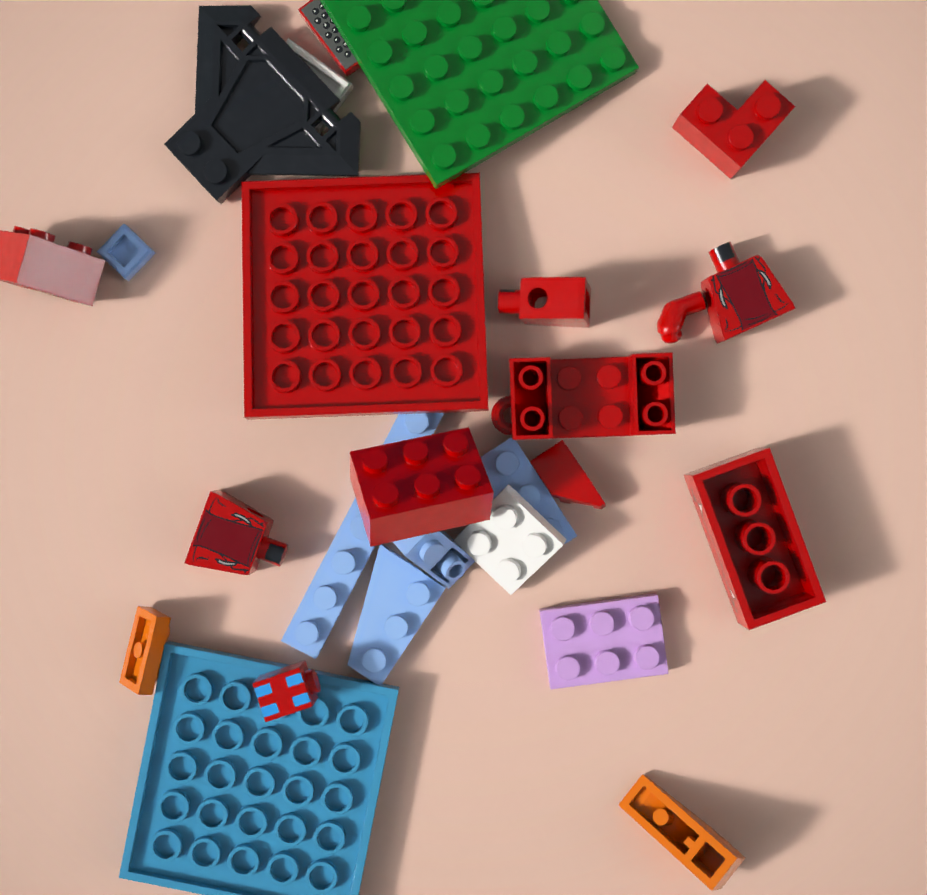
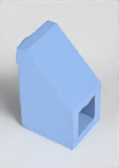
(437, 556)

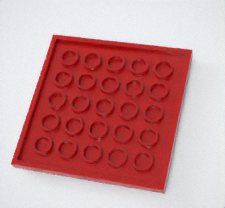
(363, 297)

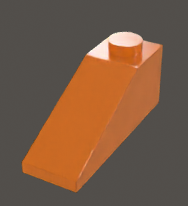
(682, 833)

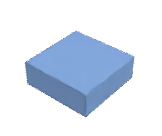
(126, 252)

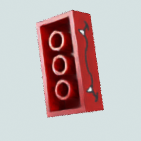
(754, 538)

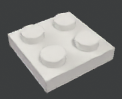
(512, 541)

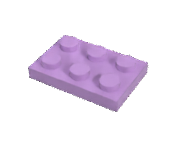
(603, 641)

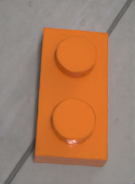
(145, 650)

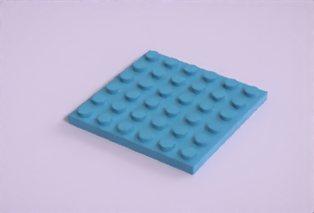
(252, 801)

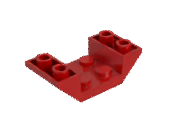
(592, 396)

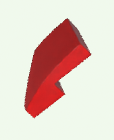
(566, 477)

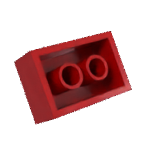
(420, 486)

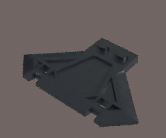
(259, 109)

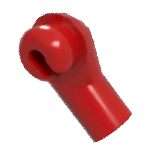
(674, 315)

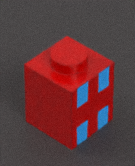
(286, 690)

